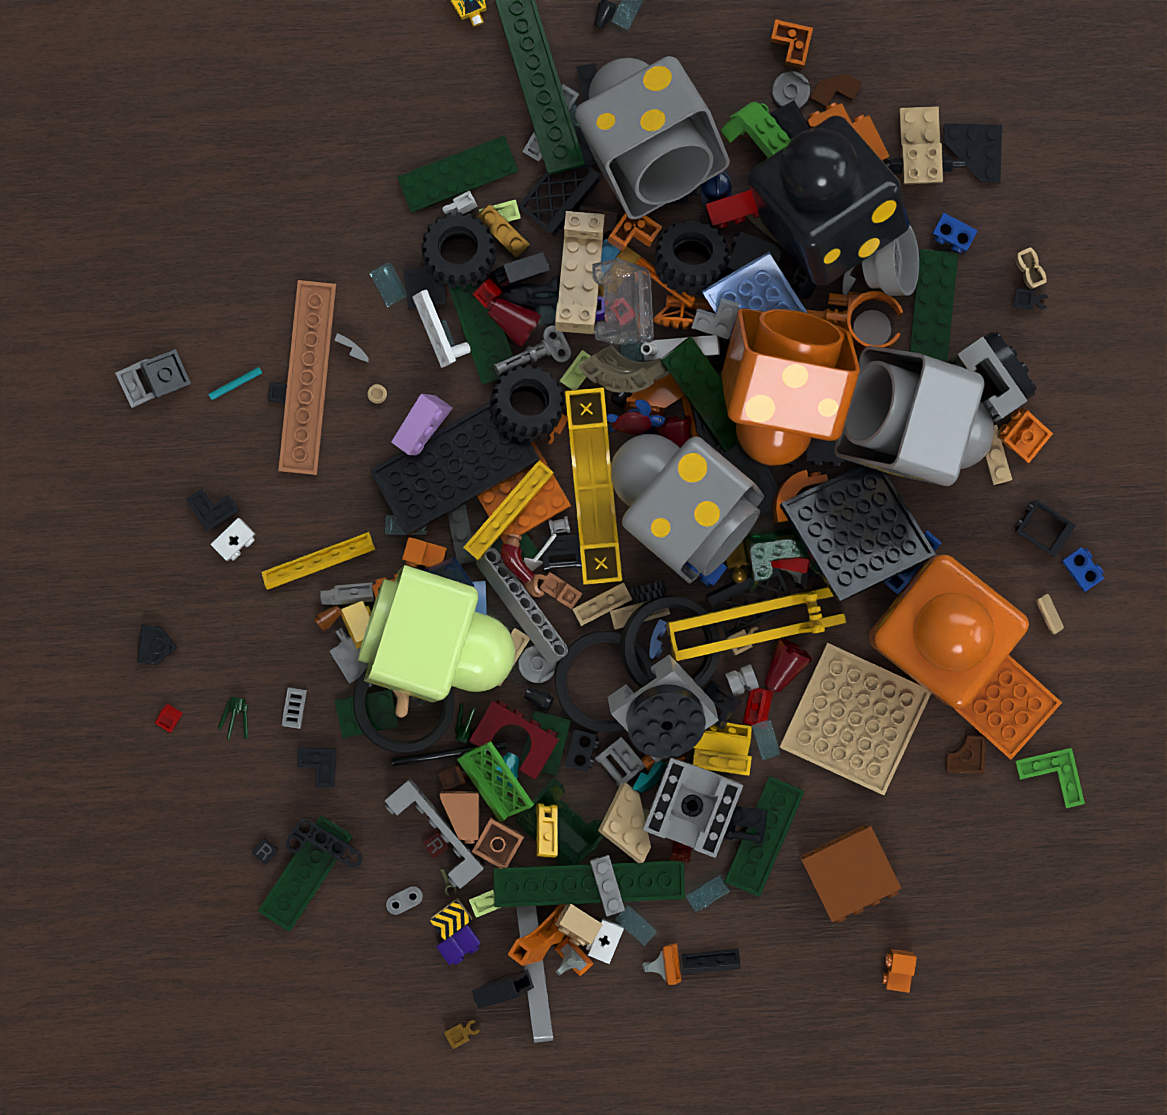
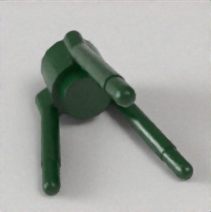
(235, 706)
(464, 732)

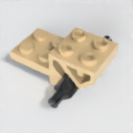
(921, 148)

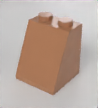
(464, 813)

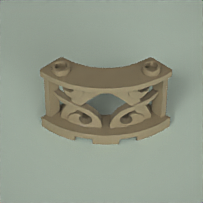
(620, 373)

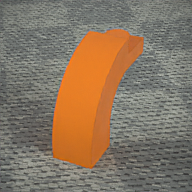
(791, 487)

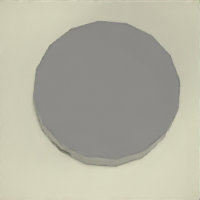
(791, 87)
(872, 327)
(534, 666)

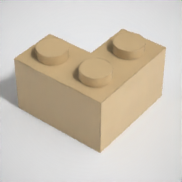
(578, 925)

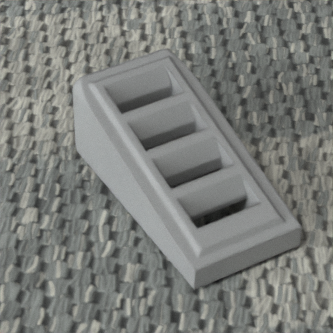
(298, 724)

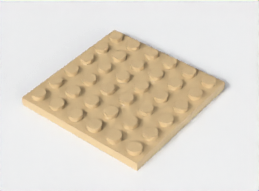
(855, 719)

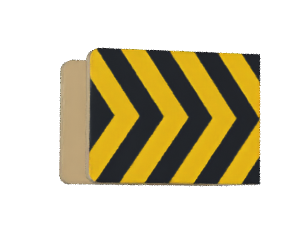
(451, 919)

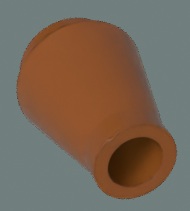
(326, 618)

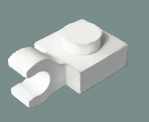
(462, 203)

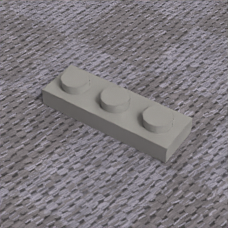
(607, 885)

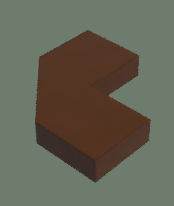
(842, 84)

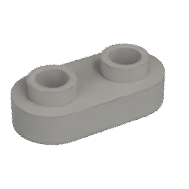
(557, 344)
(404, 900)

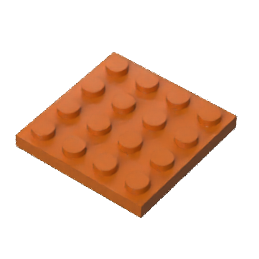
(543, 506)
(1010, 707)

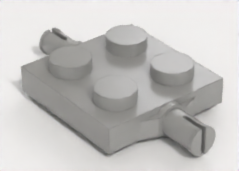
(347, 658)

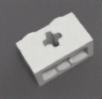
(237, 528)
(605, 952)

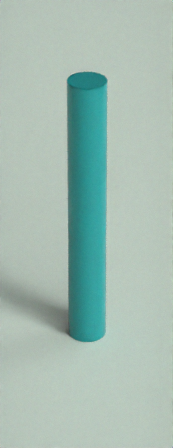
(235, 383)

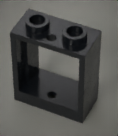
(1060, 539)

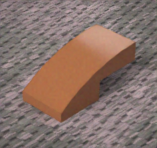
(560, 590)

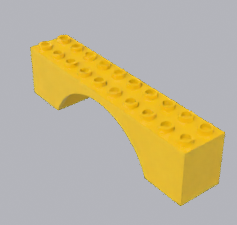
(593, 486)

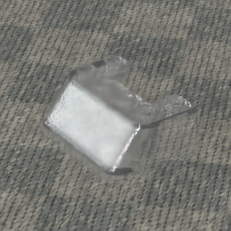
(626, 302)

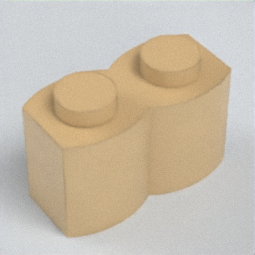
(1028, 262)

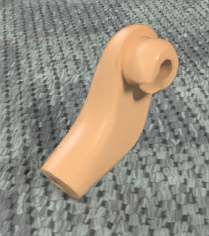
(402, 704)

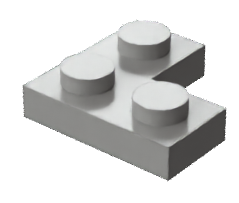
(719, 323)

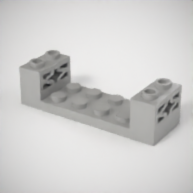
(470, 864)

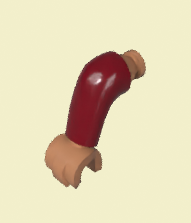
(511, 557)

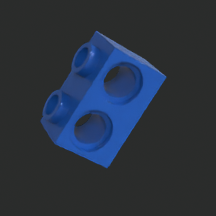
(956, 227)
(1078, 572)

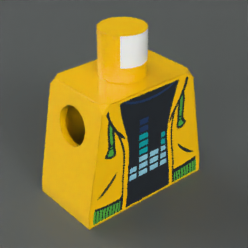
(470, 9)

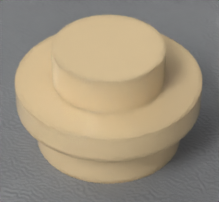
(377, 393)

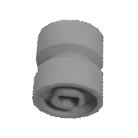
(742, 680)

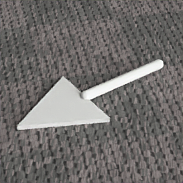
(534, 563)

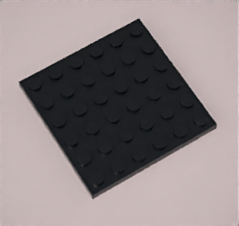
(857, 531)

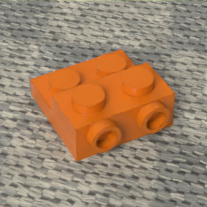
(1024, 434)

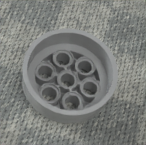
(894, 266)

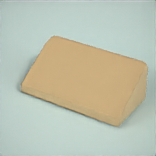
(1049, 614)

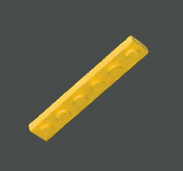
(508, 510)
(318, 560)

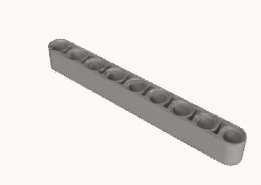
(538, 995)

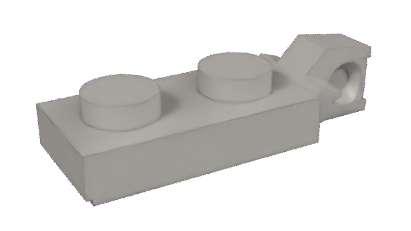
(348, 594)

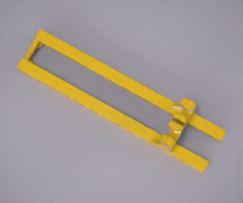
(815, 625)

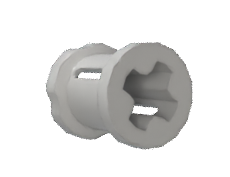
(559, 526)

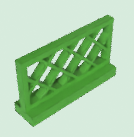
(490, 788)

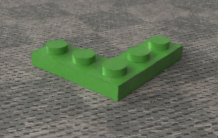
(1059, 761)

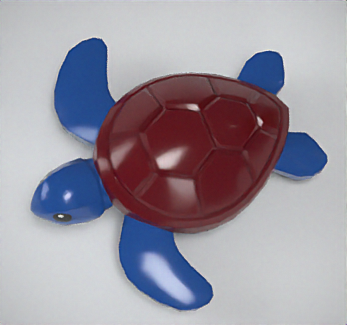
(636, 420)

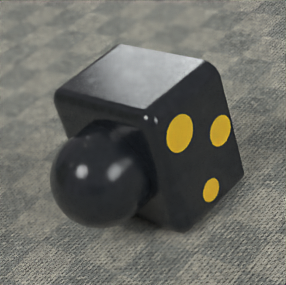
(829, 200)

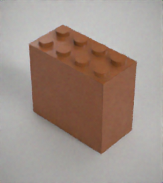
(850, 873)

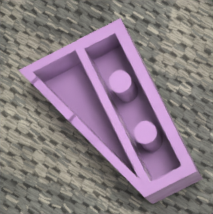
(421, 423)

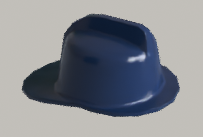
(716, 188)

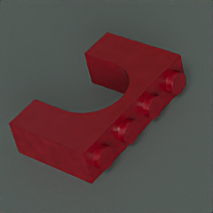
(541, 741)

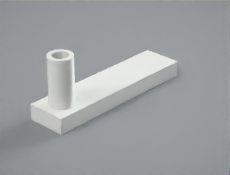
(658, 348)
(445, 354)

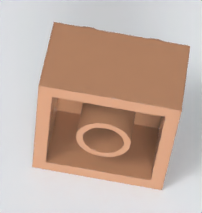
(498, 843)

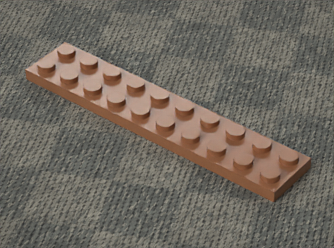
(307, 377)

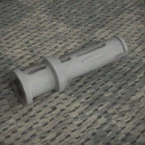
(530, 354)

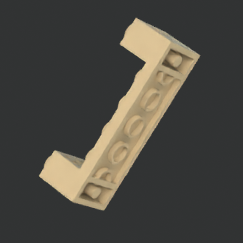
(577, 289)

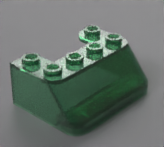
(768, 547)
(575, 836)

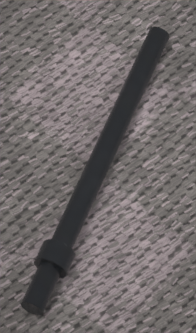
(440, 754)

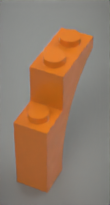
(862, 125)
(536, 944)

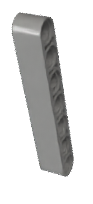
(522, 606)

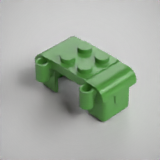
(759, 125)

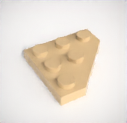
(625, 824)

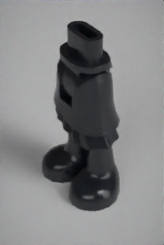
(523, 294)

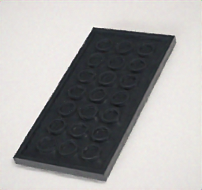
(451, 469)

